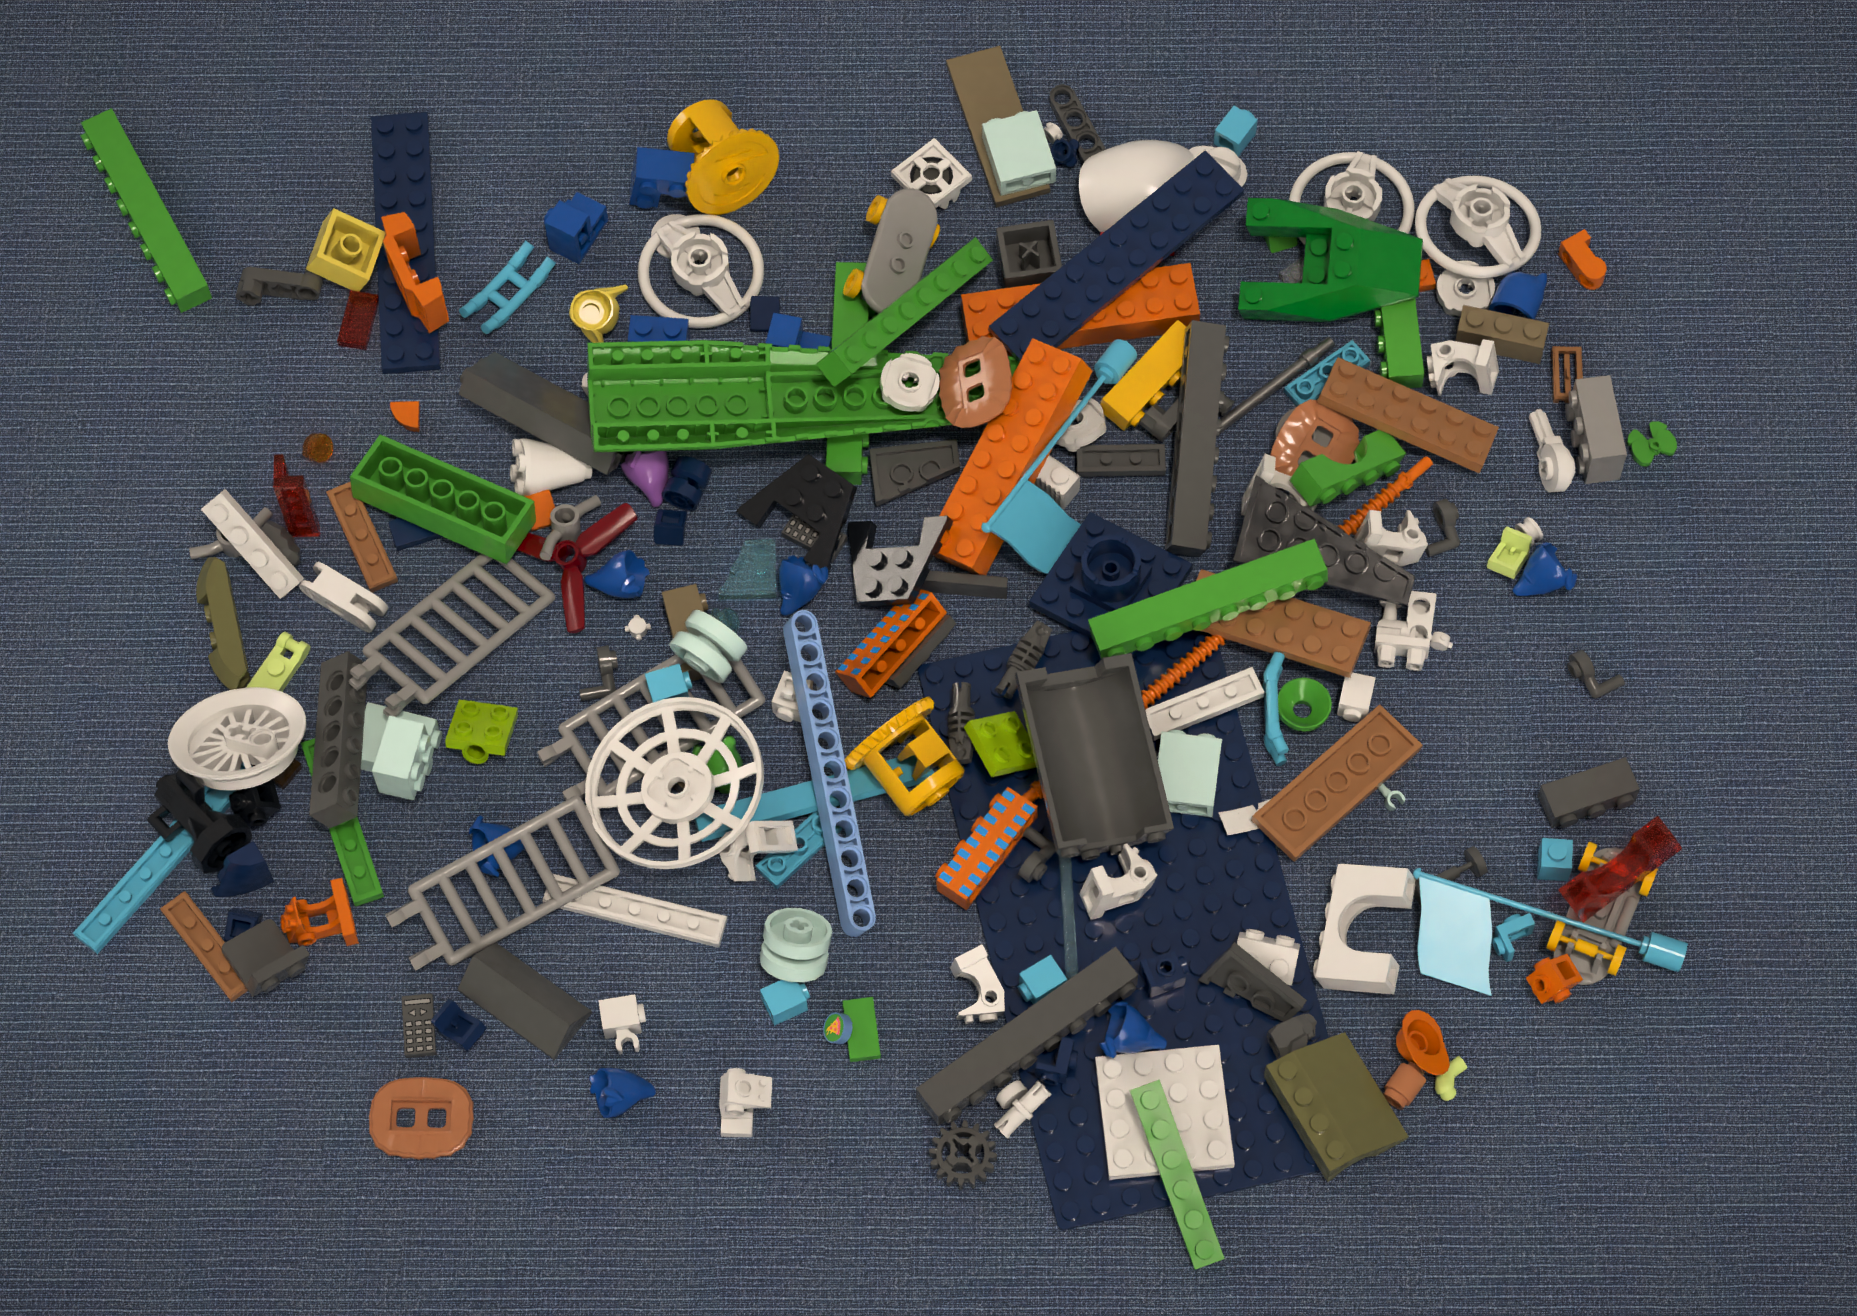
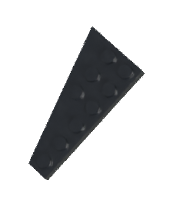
(1279, 522)

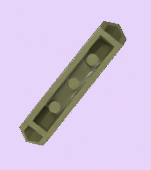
(216, 593)

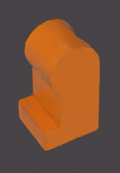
(1581, 261)

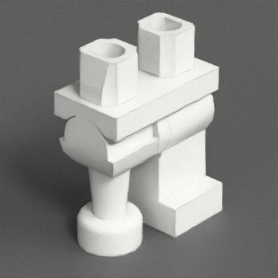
(1407, 637)

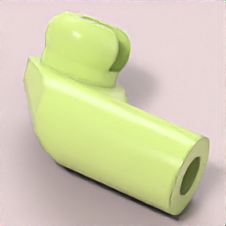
(1445, 1083)

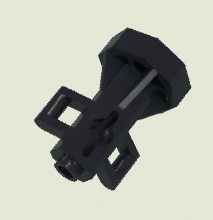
(212, 831)

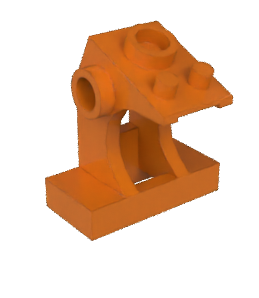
(339, 914)

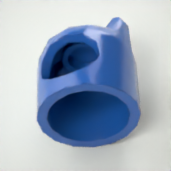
(1520, 292)

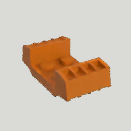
(422, 299)

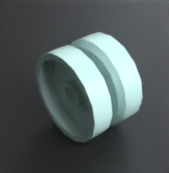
(708, 646)
(795, 945)

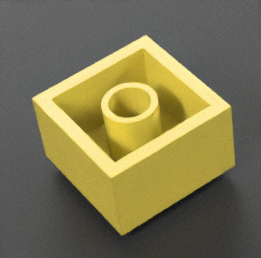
(345, 250)

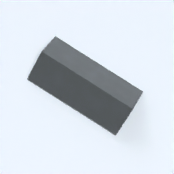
(523, 999)

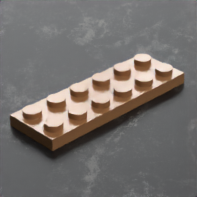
(1408, 415)
(1299, 632)
(1336, 783)

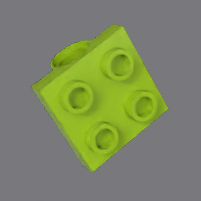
(481, 729)
(1001, 743)

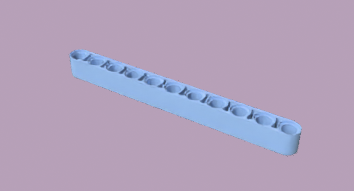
(824, 786)

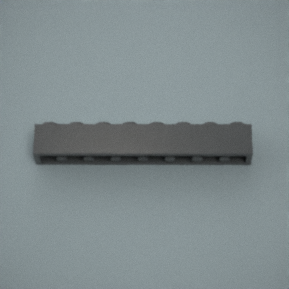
(1196, 439)
(1027, 1036)

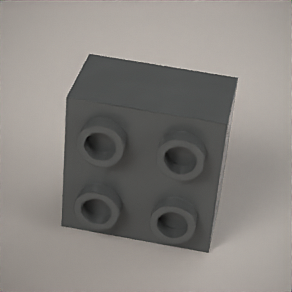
(1027, 253)

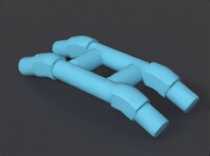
(509, 272)
(1273, 736)

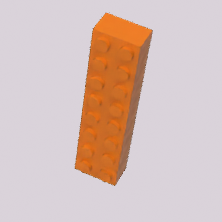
(1139, 312)
(1040, 403)

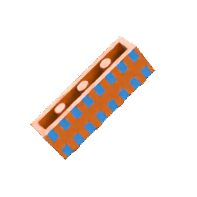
(890, 644)
(985, 848)

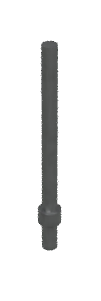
(1307, 360)

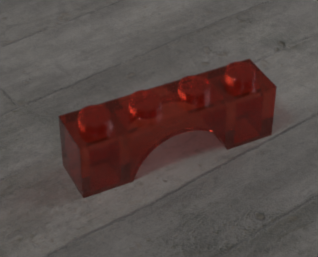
(1644, 853)

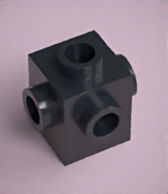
(255, 803)

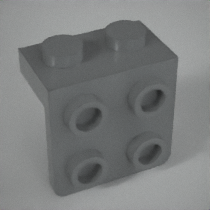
(264, 957)

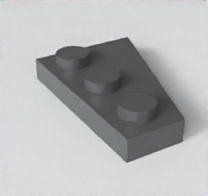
(910, 467)
(1247, 977)

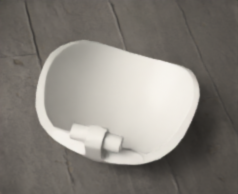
(1125, 176)

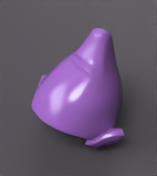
(648, 473)

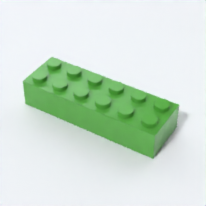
(443, 499)

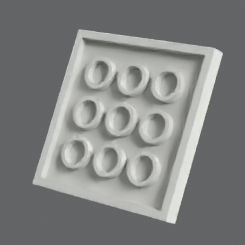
(1196, 1098)

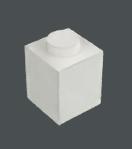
(1356, 697)

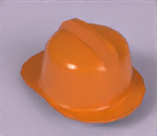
(1422, 1043)

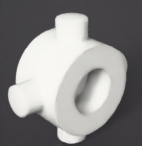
(1052, 132)
(637, 627)
(1440, 641)

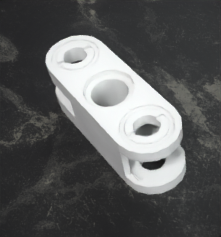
(344, 597)

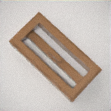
(1566, 351)

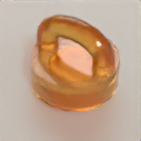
(317, 447)

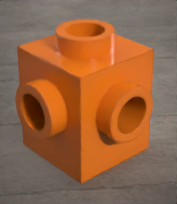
(1554, 979)

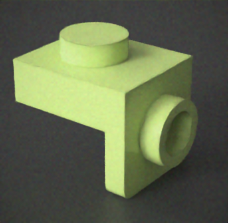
(1510, 553)

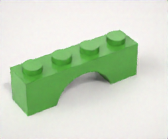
(1324, 479)

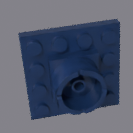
(1104, 572)

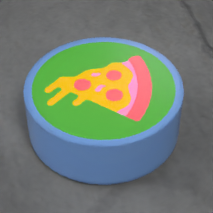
(837, 1028)

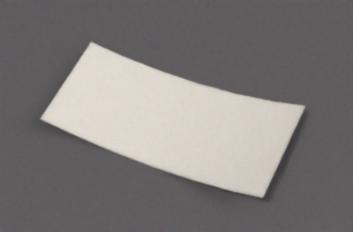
(1239, 820)

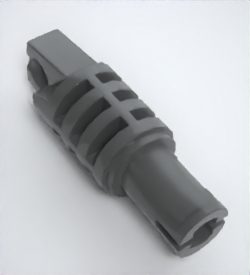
(1024, 656)
(958, 717)

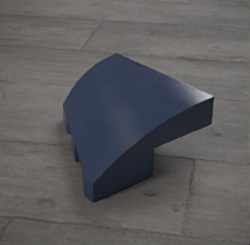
(242, 873)

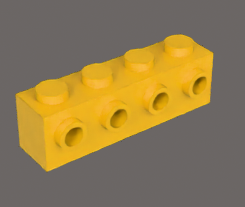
(1146, 379)

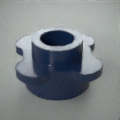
(1058, 149)

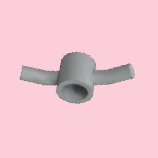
(566, 524)
(223, 545)

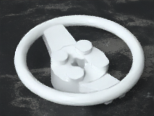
(1359, 183)
(1481, 219)
(707, 278)

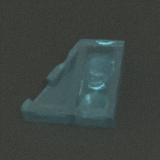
(753, 572)

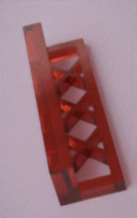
(294, 501)

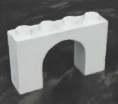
(1353, 892)

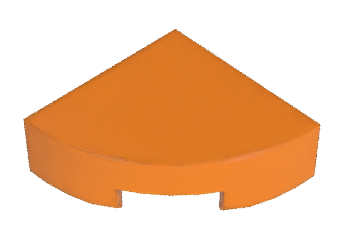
(407, 414)

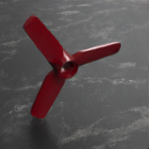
(587, 544)

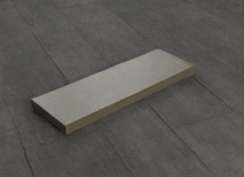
(985, 94)

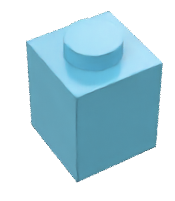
(1236, 130)
(668, 683)
(1555, 859)
(1040, 980)
(784, 1000)

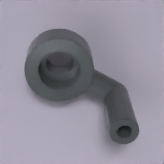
(1445, 516)
(607, 661)
(1583, 669)
(1034, 865)

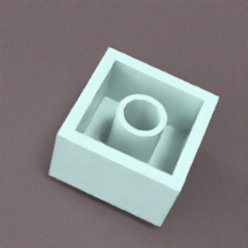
(402, 758)

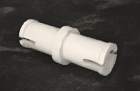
(1022, 1109)

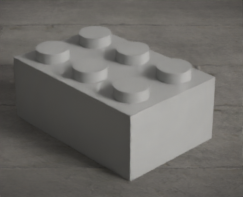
(1596, 429)

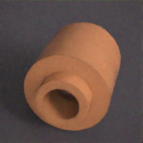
(1404, 1085)

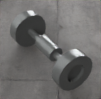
(1474, 861)

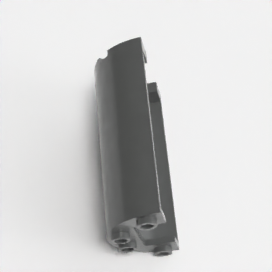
(1095, 757)

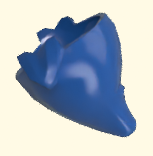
(1544, 573)
(621, 576)
(799, 583)
(484, 833)
(1129, 1032)
(618, 1090)

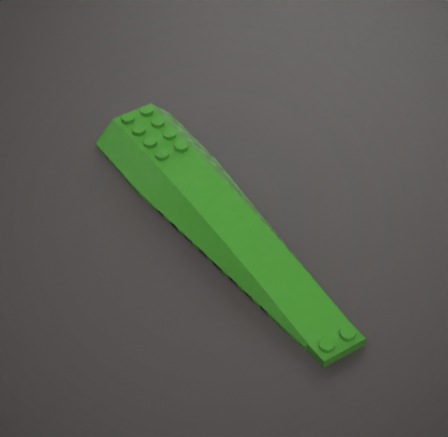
(739, 396)

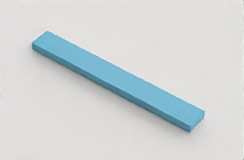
(801, 798)
(142, 880)

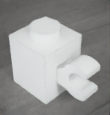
(784, 700)
(622, 1020)

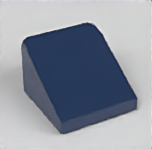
(762, 311)
(670, 527)
(240, 921)

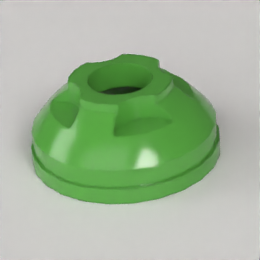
(1305, 692)

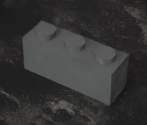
(1589, 793)

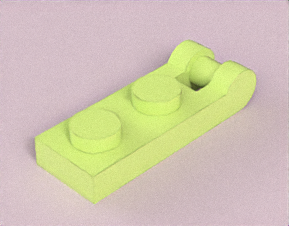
(277, 669)

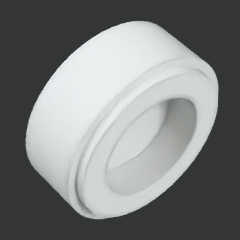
(1010, 1093)

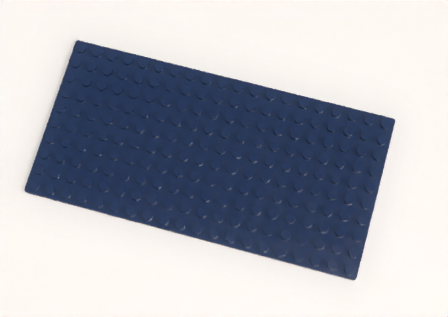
(1198, 905)

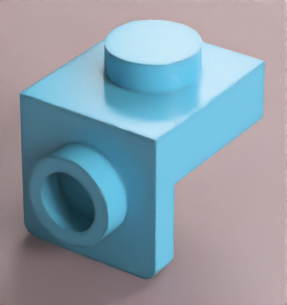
(1511, 930)

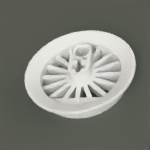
(222, 734)

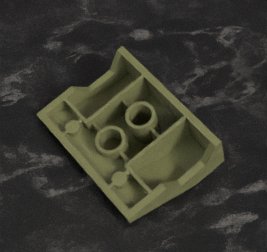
(1334, 1104)

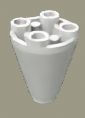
(544, 467)

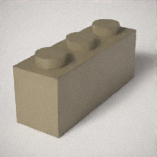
(1512, 335)
(678, 606)

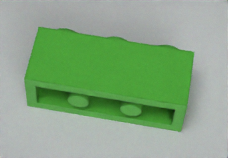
(1400, 343)

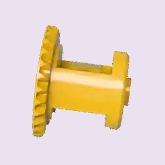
(728, 163)
(928, 750)

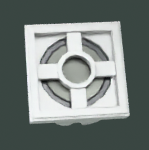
(931, 173)

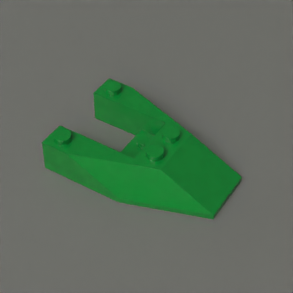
(1346, 269)

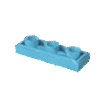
(1312, 382)
(781, 866)

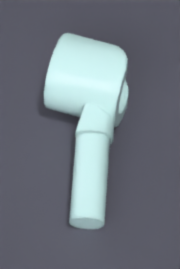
(1386, 792)

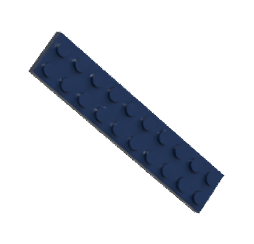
(404, 185)
(1119, 257)

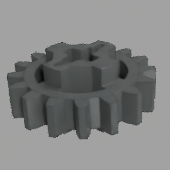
(972, 1145)

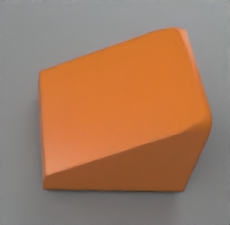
(543, 507)

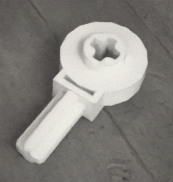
(1555, 460)

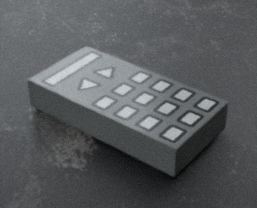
(805, 535)
(417, 1025)

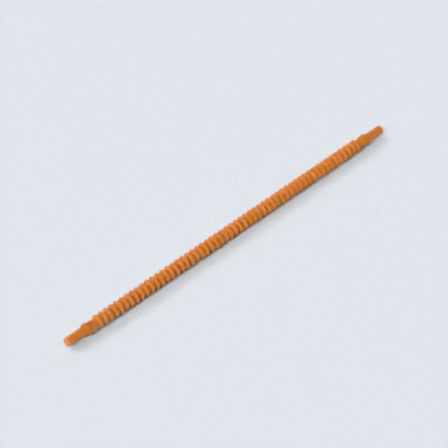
(1403, 482)

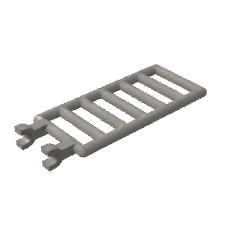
(411, 690)
(591, 714)
(496, 847)

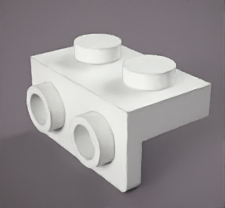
(1276, 954)

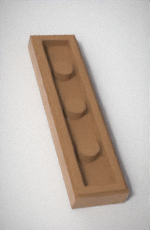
(362, 538)
(204, 943)

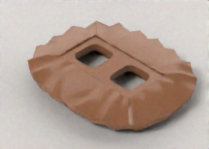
(994, 376)
(1298, 431)
(422, 1096)

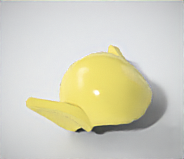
(596, 311)

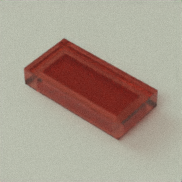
(358, 320)

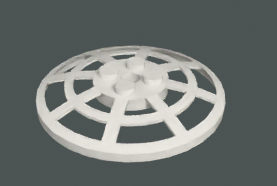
(667, 771)

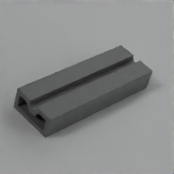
(536, 408)

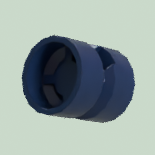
(685, 485)

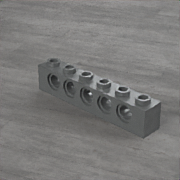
(337, 743)

